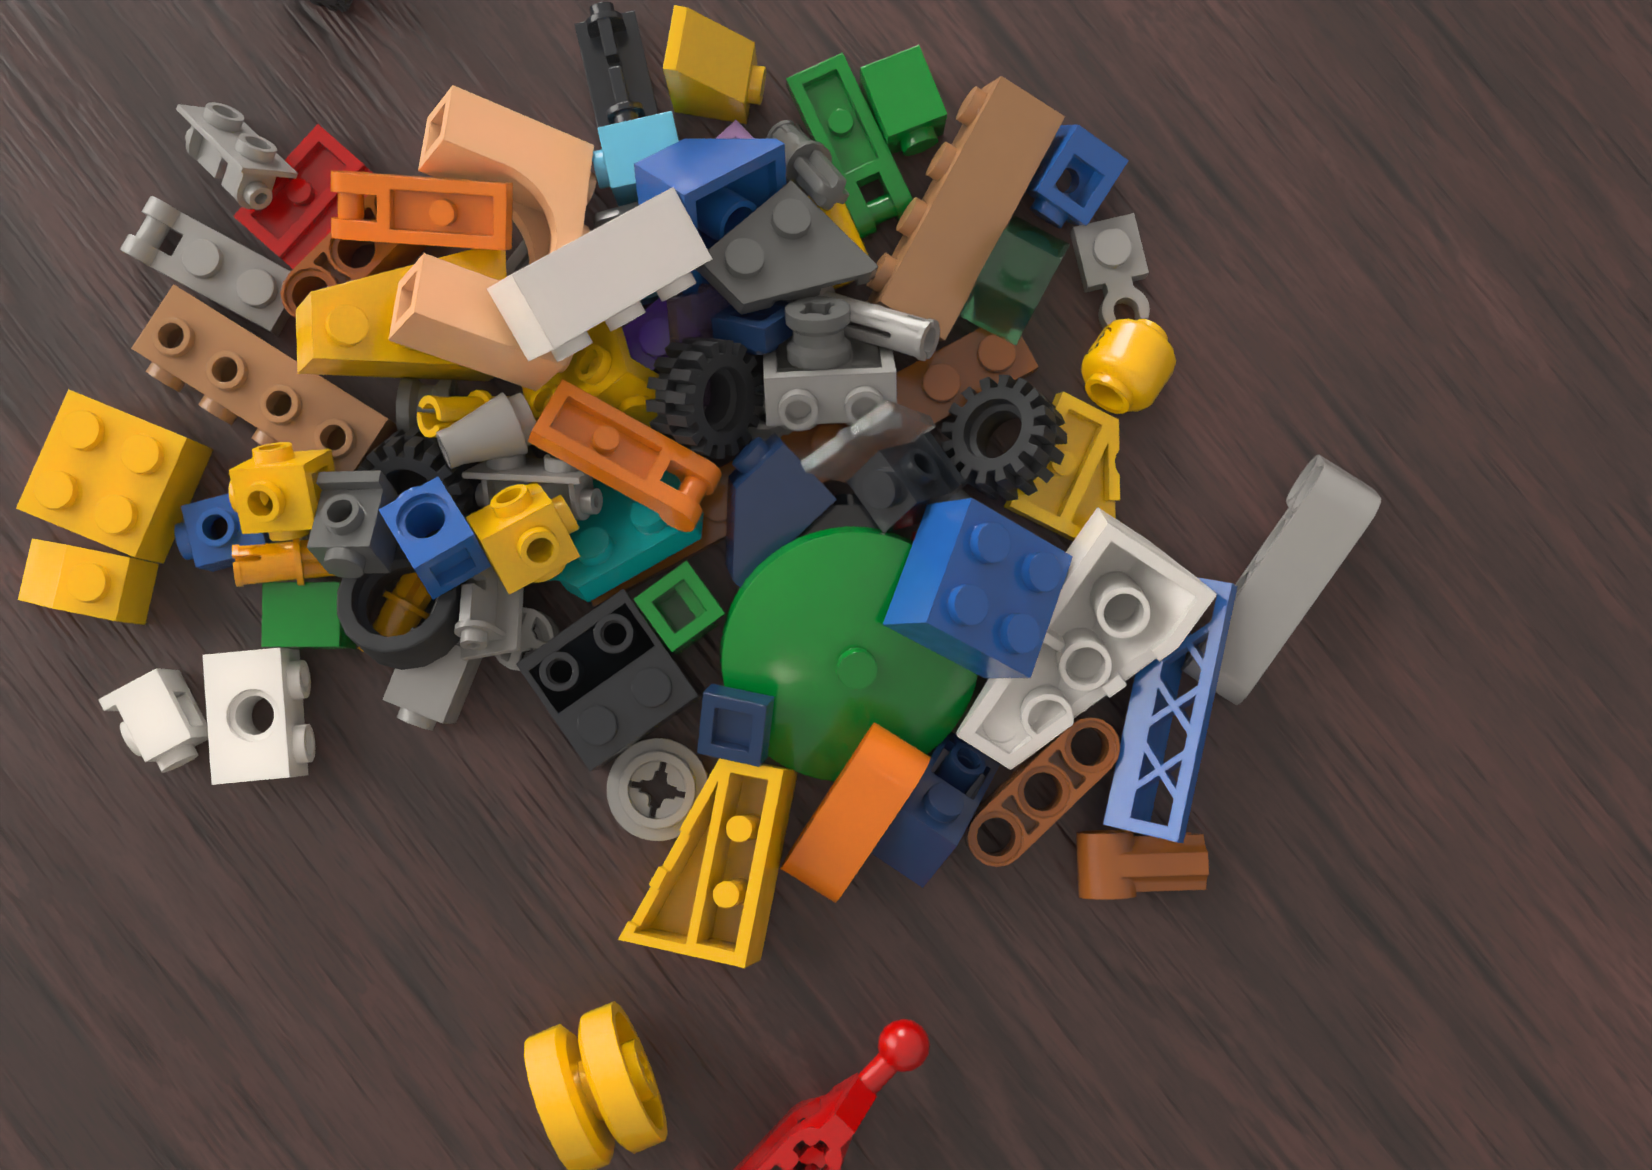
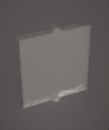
(855, 445)

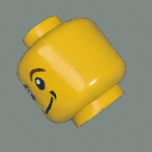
(1128, 365)

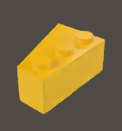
(349, 327)
(722, 870)

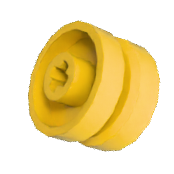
(595, 1089)

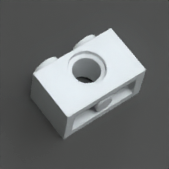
(232, 689)

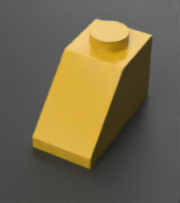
(711, 68)
(88, 582)

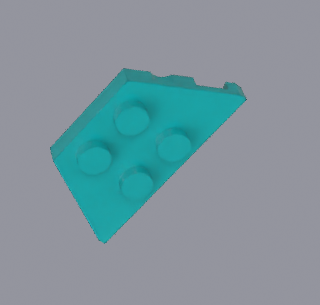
(621, 543)

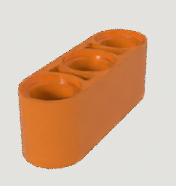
(855, 812)

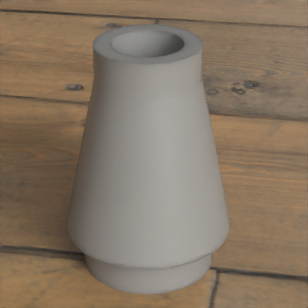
(489, 432)

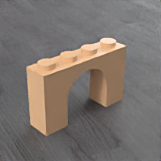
(448, 306)

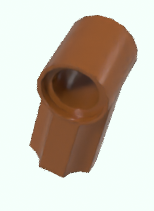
(1121, 863)

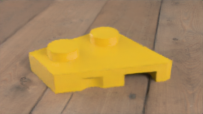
(1085, 476)

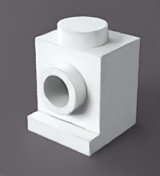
(159, 718)

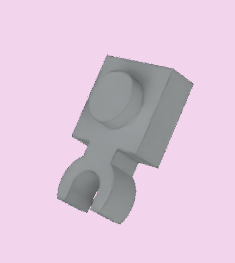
(1111, 260)

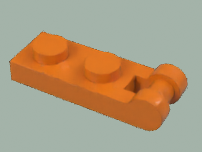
(424, 210)
(625, 455)

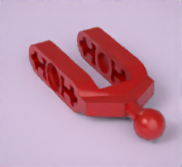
(838, 1114)

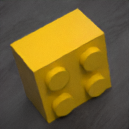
(114, 478)

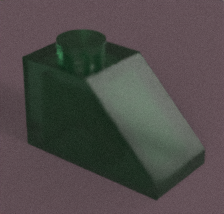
(1014, 279)

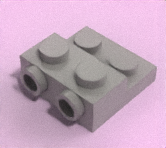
(804, 397)

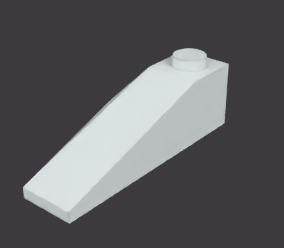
(1112, 619)

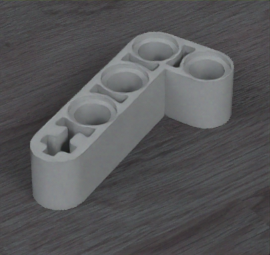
(1290, 571)

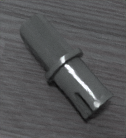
(810, 165)

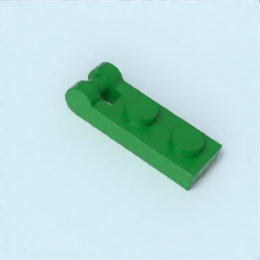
(842, 121)

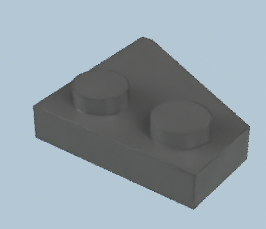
(784, 254)

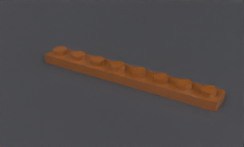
(923, 386)

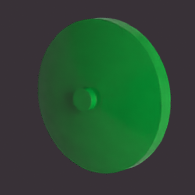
(818, 644)

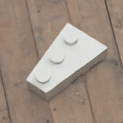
(601, 278)

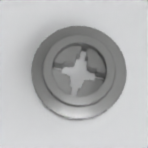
(640, 763)

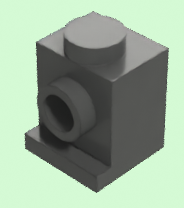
(348, 527)

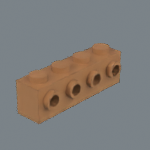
(966, 204)
(256, 383)

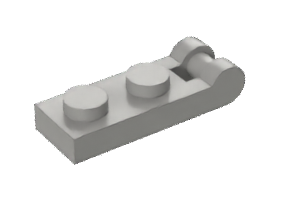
(211, 265)

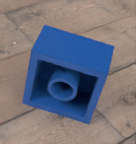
(978, 589)

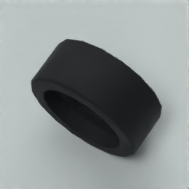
(405, 651)

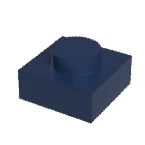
(758, 331)
(735, 725)

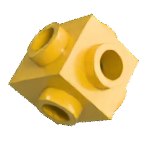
(278, 490)
(525, 535)

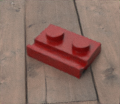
(302, 206)

